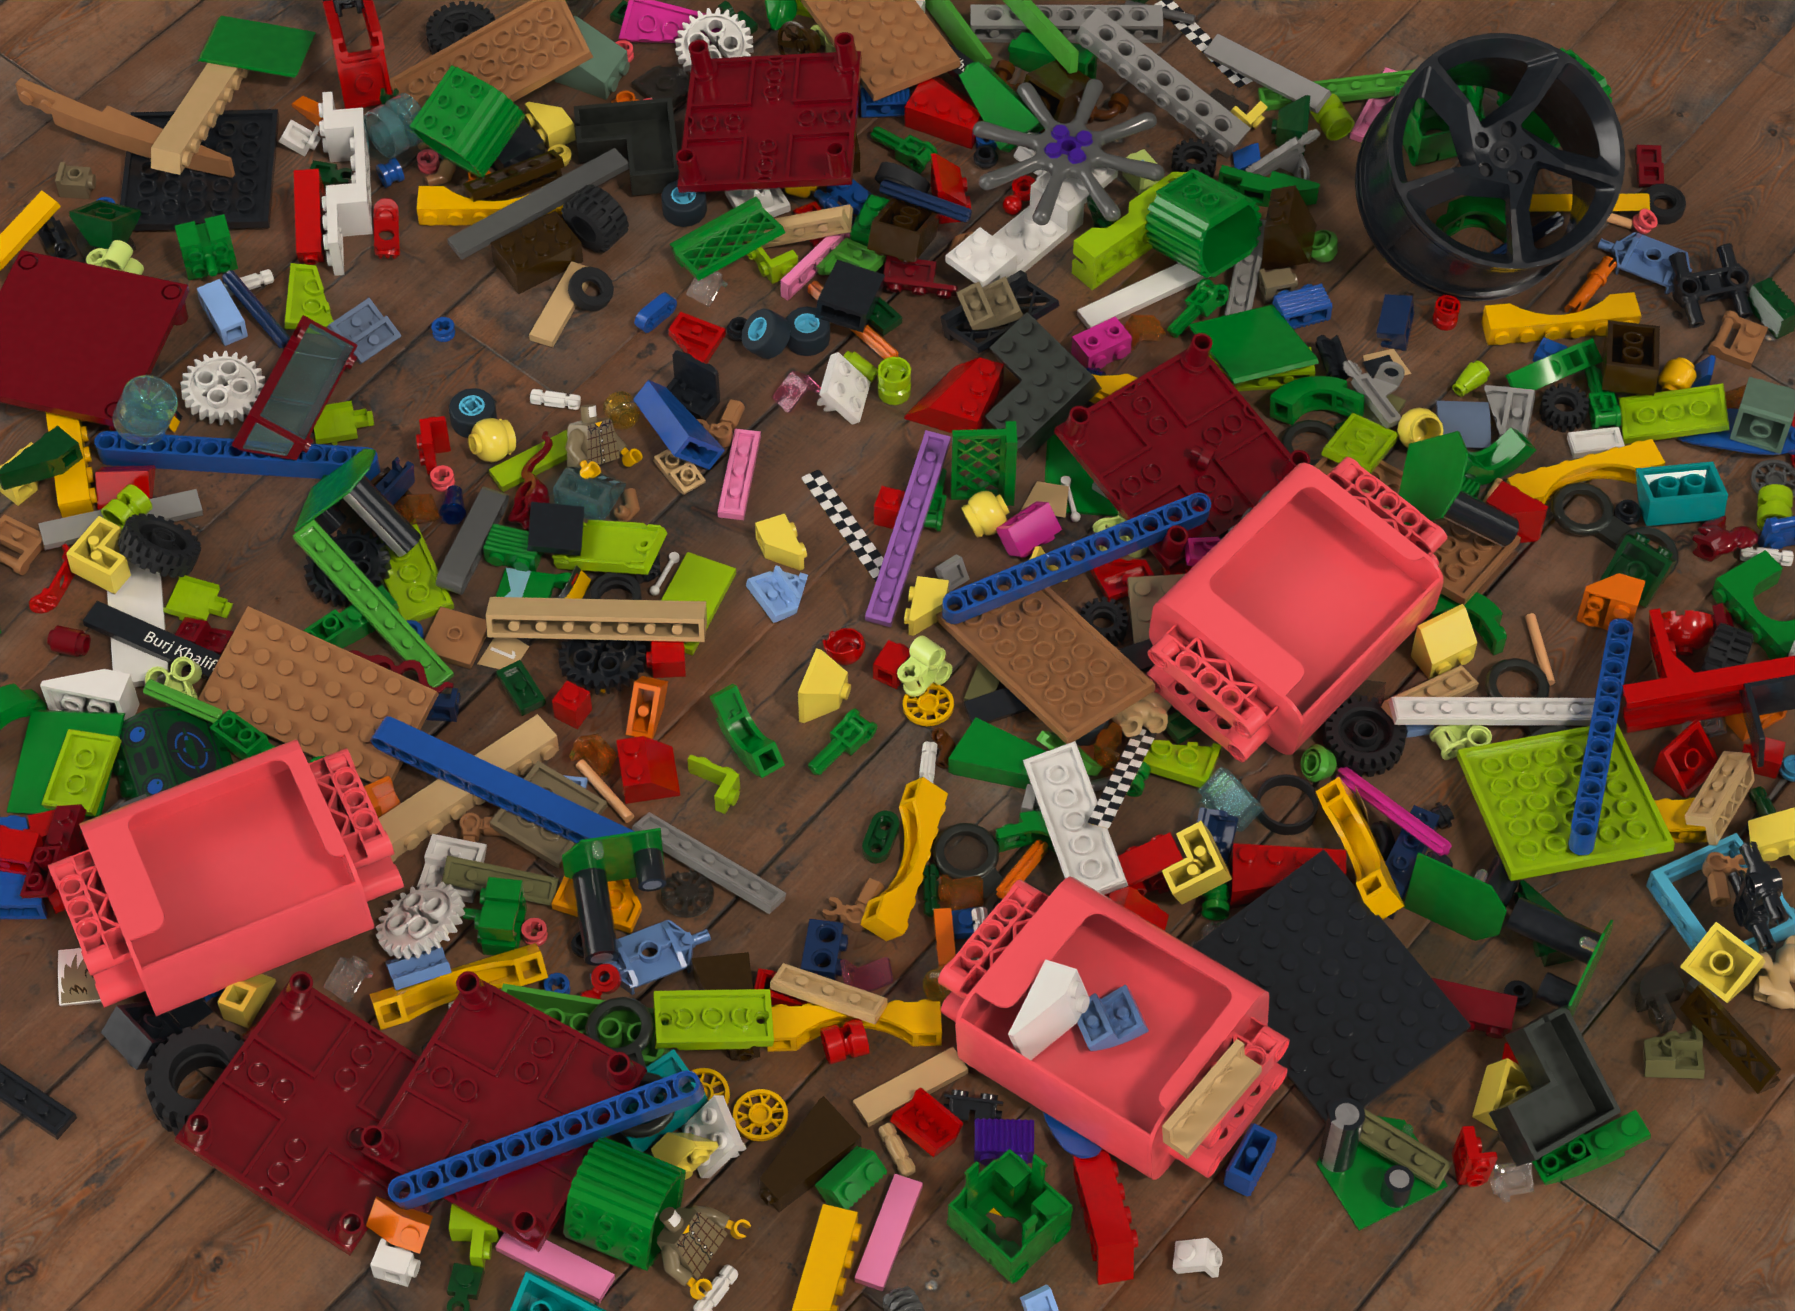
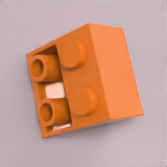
(1610, 600)

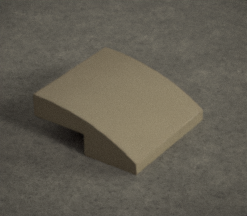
(990, 304)

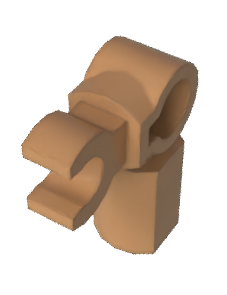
(729, 421)
(473, 826)
(1716, 869)
(853, 914)

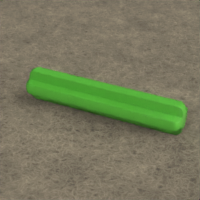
(182, 701)

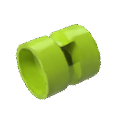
(1334, 119)
(894, 380)
(1774, 501)
(128, 502)

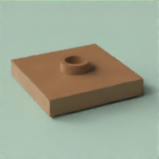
(456, 637)

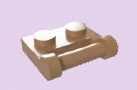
(1745, 344)
(21, 540)

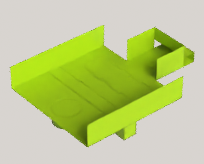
(339, 423)
(196, 600)

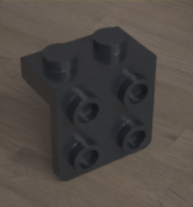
(695, 385)

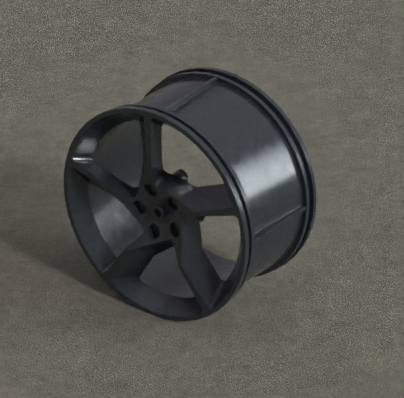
(1495, 162)

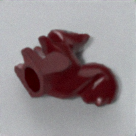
(1720, 541)

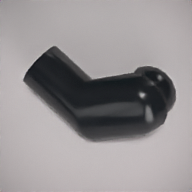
(1384, 833)

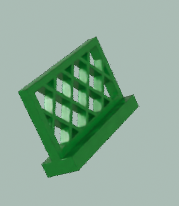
(727, 228)
(1003, 464)

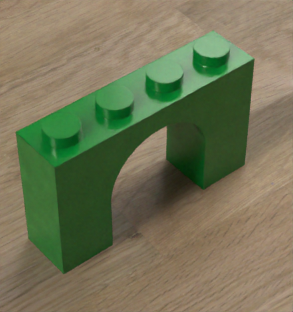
(1737, 592)

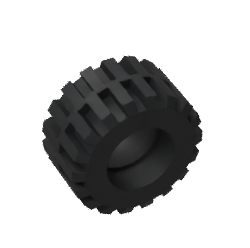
(595, 218)
(1727, 648)

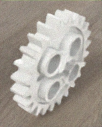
(731, 34)
(222, 387)
(420, 920)

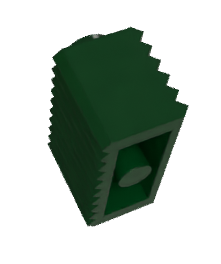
(1772, 307)

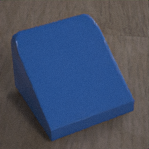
(1246, 156)
(1704, 371)

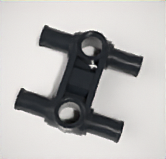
(1710, 285)
(1758, 897)

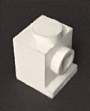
(394, 1264)

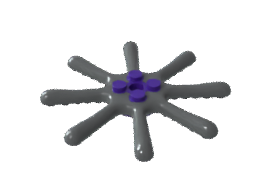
(1068, 151)

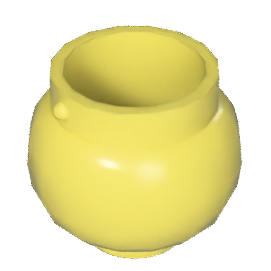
(1418, 425)
(492, 439)
(985, 513)

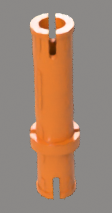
(1595, 280)

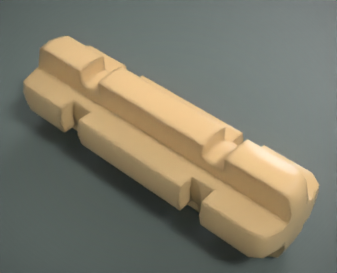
(896, 1149)

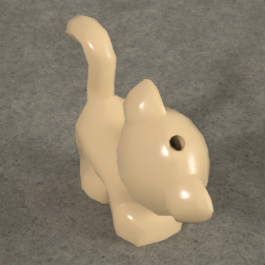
(1147, 712)
(1775, 977)

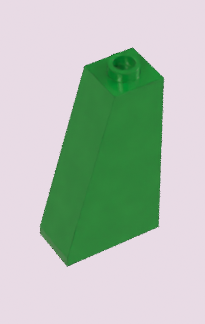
(1031, 54)
(998, 102)
(992, 756)

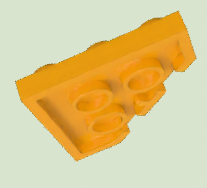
(624, 902)

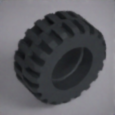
(178, 1059)

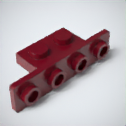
(915, 277)

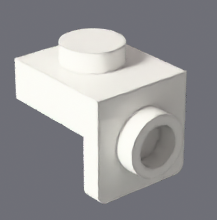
(300, 138)
(1197, 1256)

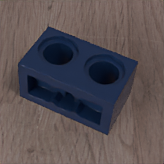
(821, 952)

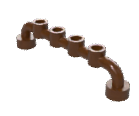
(1118, 102)

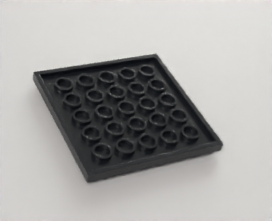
(176, 199)

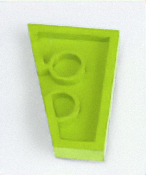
(306, 297)
(1183, 763)

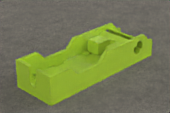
(1113, 248)

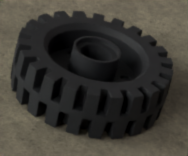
(455, 23)
(159, 545)
(1359, 753)

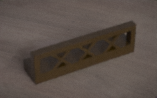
(514, 176)
(1731, 1040)

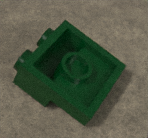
(1643, 562)

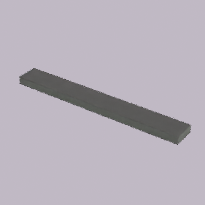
(536, 203)

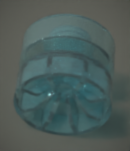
(390, 125)
(145, 410)

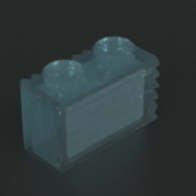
(1228, 794)

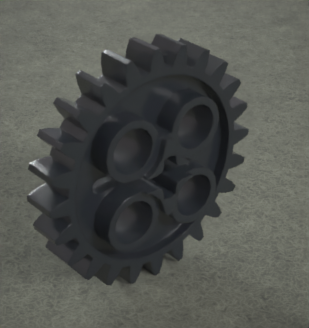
(371, 560)
(602, 662)

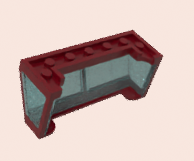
(296, 392)

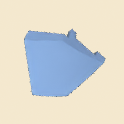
(778, 592)

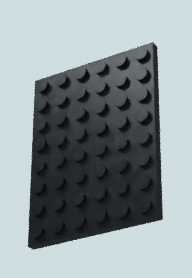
(1336, 986)

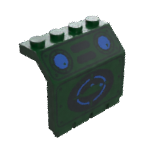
(165, 750)

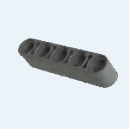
(470, 541)

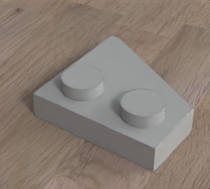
(1511, 407)

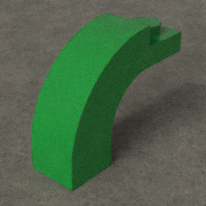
(1474, 212)
(1313, 394)
(1499, 458)
(1484, 618)
(18, 703)
(744, 737)
(1026, 832)

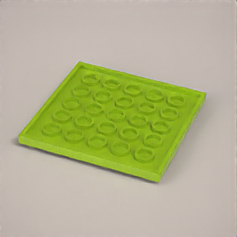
(1530, 796)

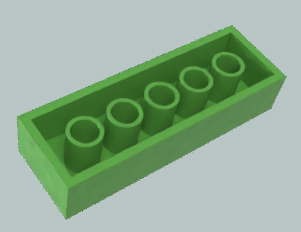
(614, 1031)

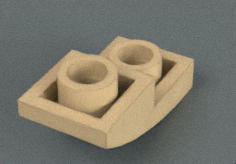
(680, 473)

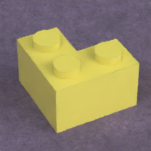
(98, 558)
(1774, 834)
(1201, 869)

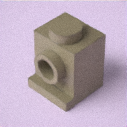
(75, 181)
(1275, 281)

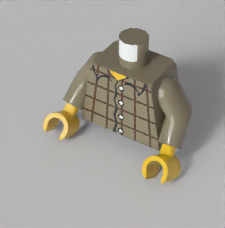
(595, 443)
(691, 1241)

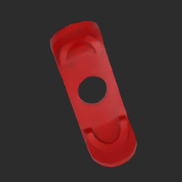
(386, 219)
(51, 596)

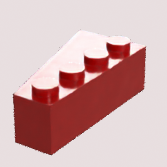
(1145, 863)
(1261, 867)
(1106, 1217)

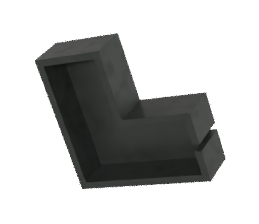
(639, 132)
(1048, 386)
(1565, 1092)

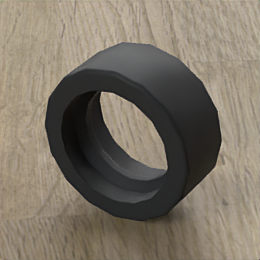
(616, 581)

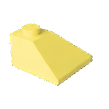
(822, 687)
(1723, 963)

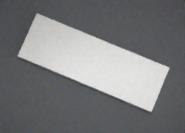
(143, 599)
(1066, 806)

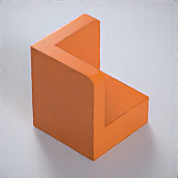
(382, 795)

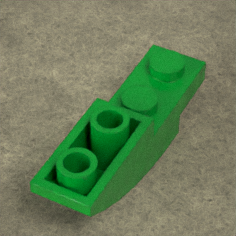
(1260, 187)
(1556, 366)
(347, 626)
(240, 736)
(1592, 1149)

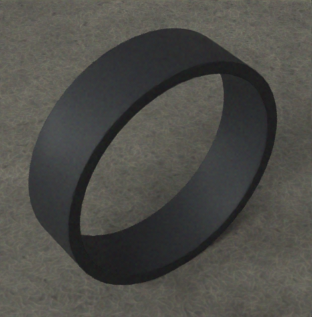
(902, 176)
(1294, 781)

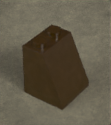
(1058, 90)
(1287, 230)

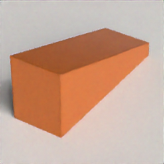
(308, 108)
(944, 935)

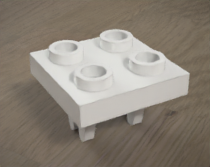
(772, 199)
(843, 389)
(715, 1123)

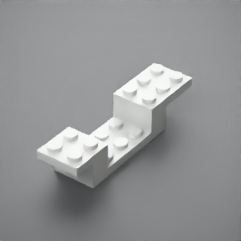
(346, 204)
(1022, 241)

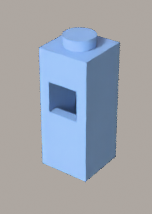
(222, 312)

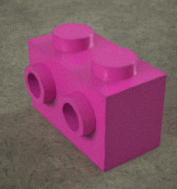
(1101, 344)
(1029, 529)

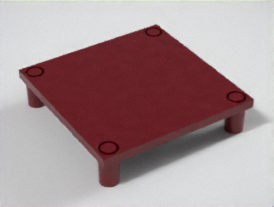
(770, 120)
(80, 334)
(1143, 437)
(488, 1076)
(295, 1110)

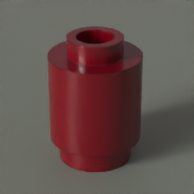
(69, 641)

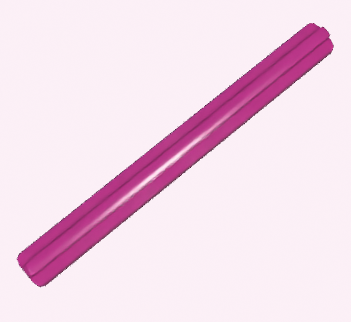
(1395, 812)

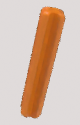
(1023, 867)

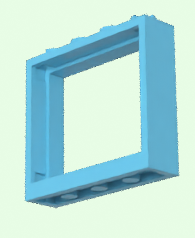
(1678, 911)

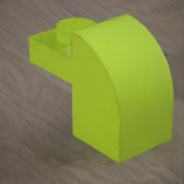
(471, 1229)

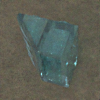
(594, 494)

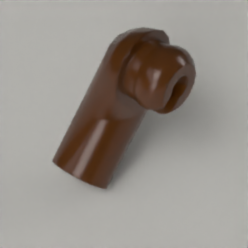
(944, 745)

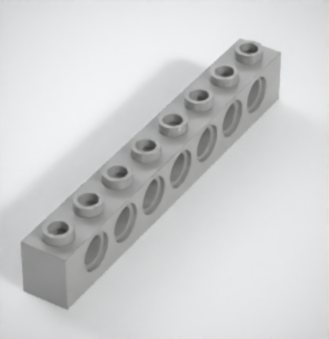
(1000, 23)
(1162, 83)

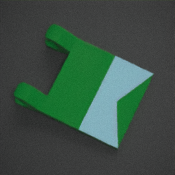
(530, 583)

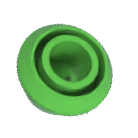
(1324, 246)
(1318, 763)

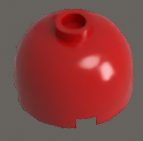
(1689, 630)

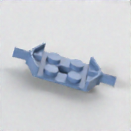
(1632, 257)
(673, 954)

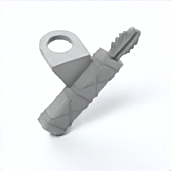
(1287, 157)
(1377, 390)

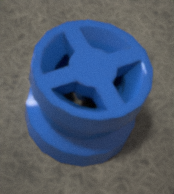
(390, 172)

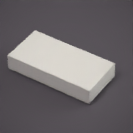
(1594, 441)

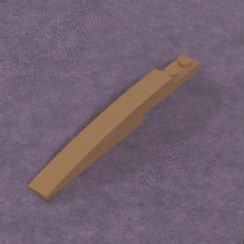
(113, 127)

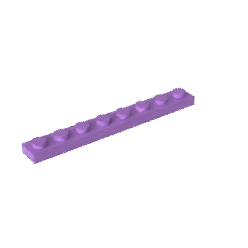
(908, 529)

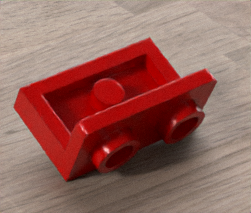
(432, 440)
(927, 1123)

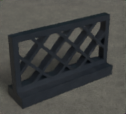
(957, 326)

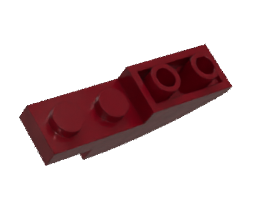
(61, 842)

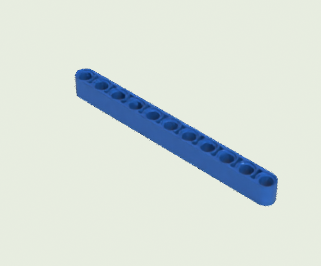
(218, 455)
(1067, 566)
(1600, 737)
(491, 783)
(532, 1136)

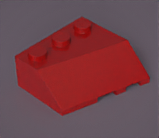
(942, 112)
(961, 397)

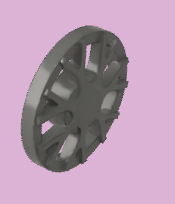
(1773, 476)

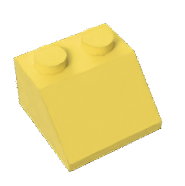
(1444, 642)
(1500, 1084)

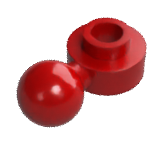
(1013, 203)
(603, 987)

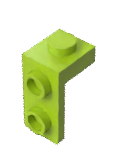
(774, 268)
(724, 776)

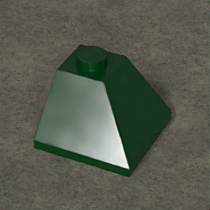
(1291, 121)
(105, 222)

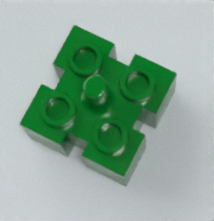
(206, 247)
(501, 915)

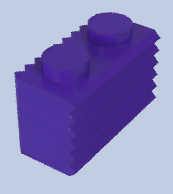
(997, 1136)

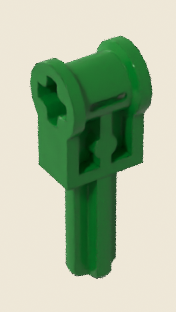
(909, 151)
(1200, 302)
(1602, 404)
(938, 505)
(845, 737)

